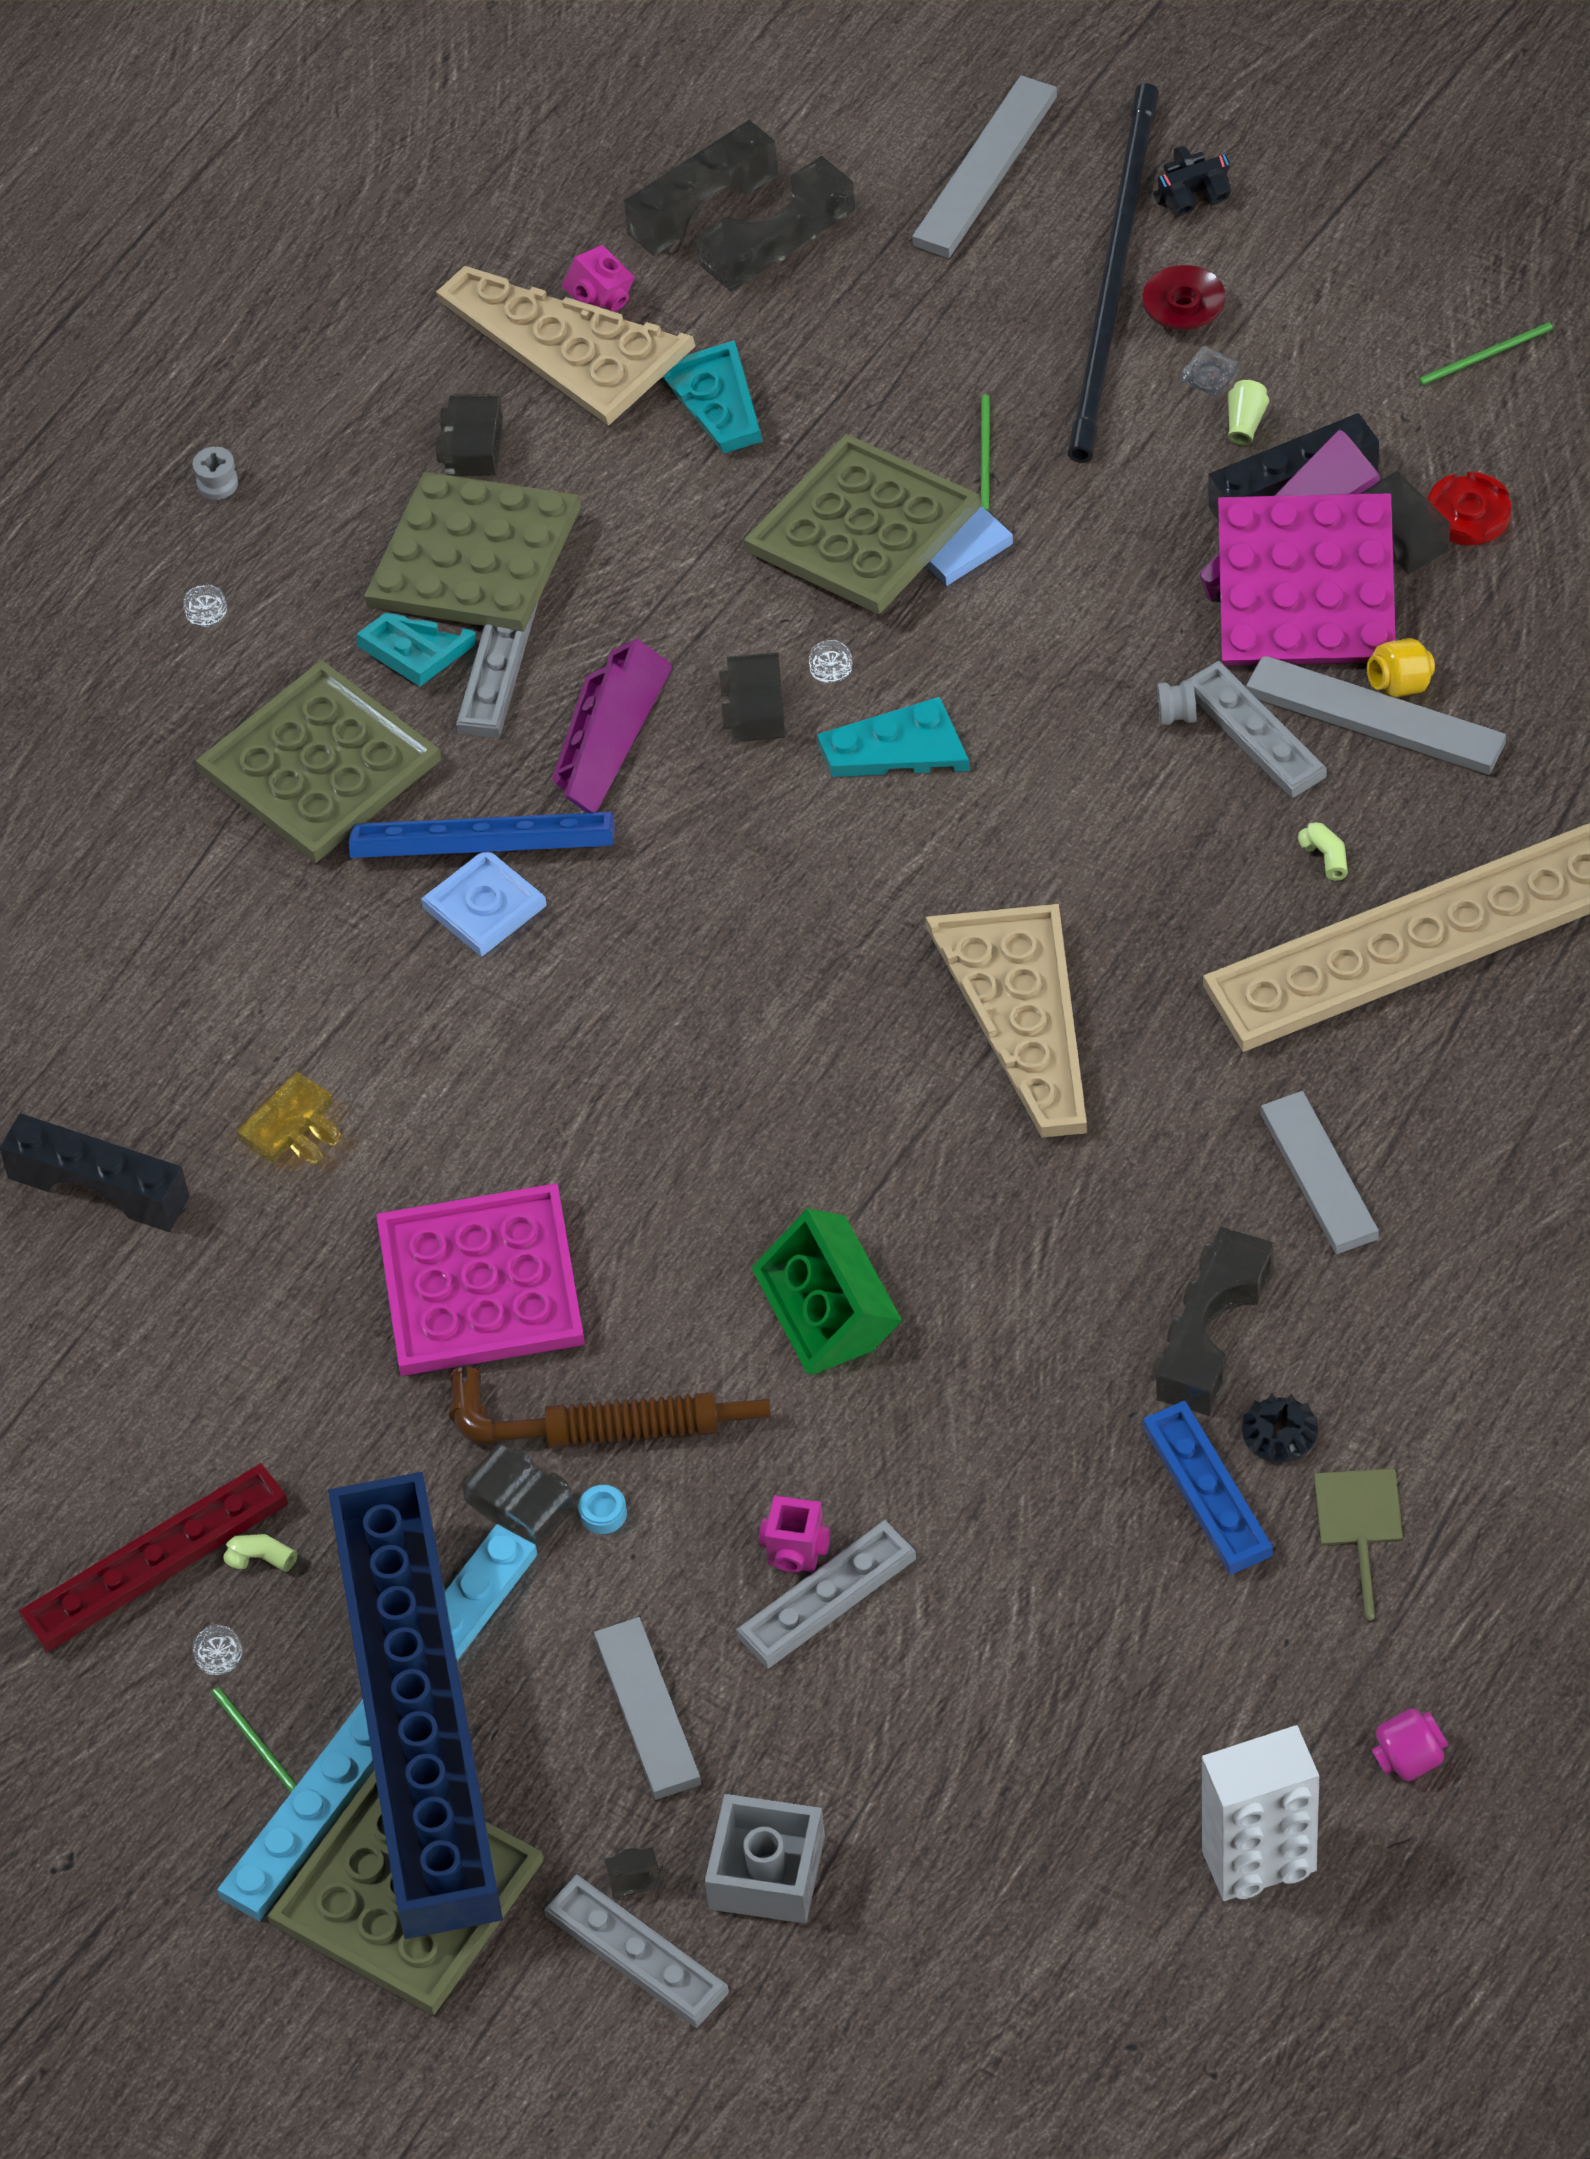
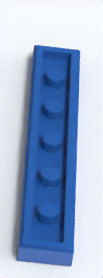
(482, 834)

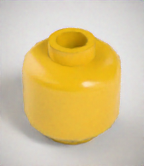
(1400, 668)

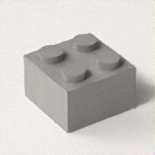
(765, 1858)

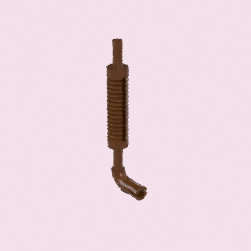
(597, 1422)

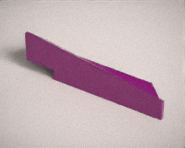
(1333, 470)
(607, 722)

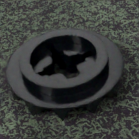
(1292, 1441)

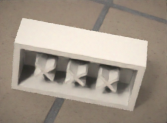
(1260, 1813)

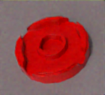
(1473, 505)

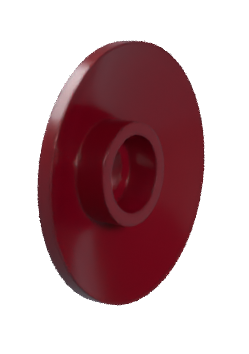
(1183, 297)

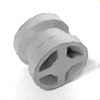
(215, 473)
(1176, 702)

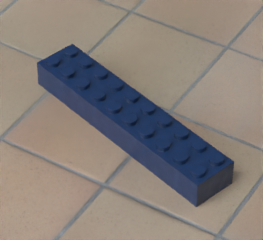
(414, 1707)

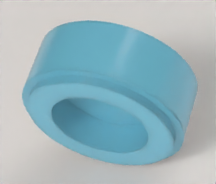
(602, 1509)

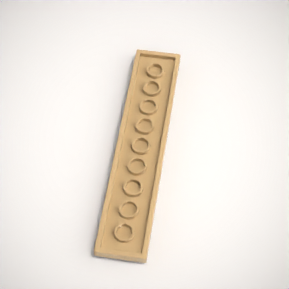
(1404, 940)

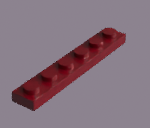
(153, 1557)

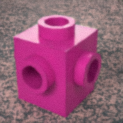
(599, 280)
(794, 1534)

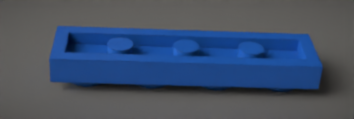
(1207, 1487)

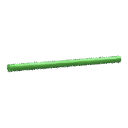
(1485, 353)
(985, 439)
(254, 1739)

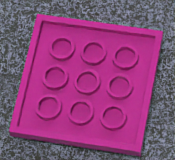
(1305, 578)
(479, 1279)

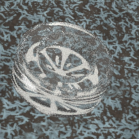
(204, 605)
(830, 661)
(217, 1650)

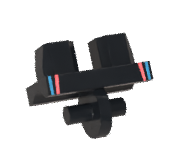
(1191, 174)

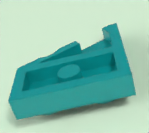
(413, 646)

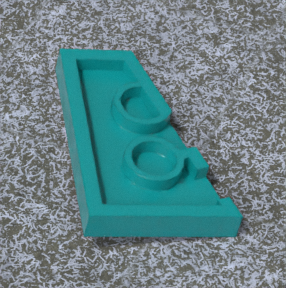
(717, 395)
(900, 739)

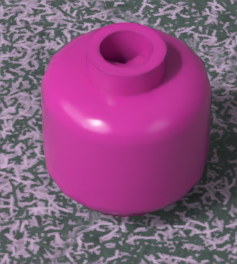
(1409, 1744)

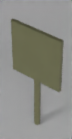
(1359, 1511)

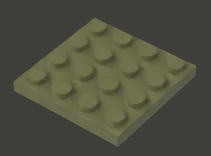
(862, 523)
(473, 551)
(318, 760)
(350, 1914)

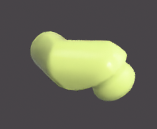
(1332, 847)
(259, 1546)

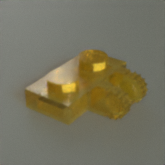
(286, 1117)

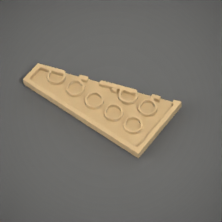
(569, 343)
(1020, 993)

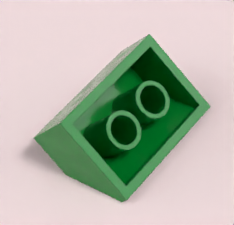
(825, 1291)

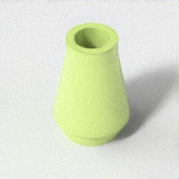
(1246, 408)

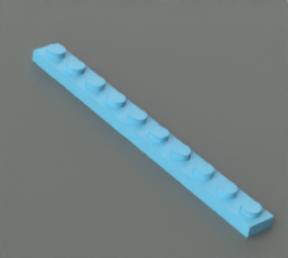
(348, 1757)

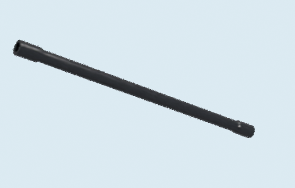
(1085, 427)

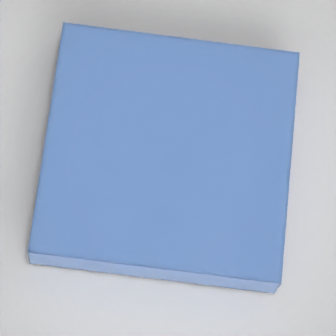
(970, 547)
(483, 902)

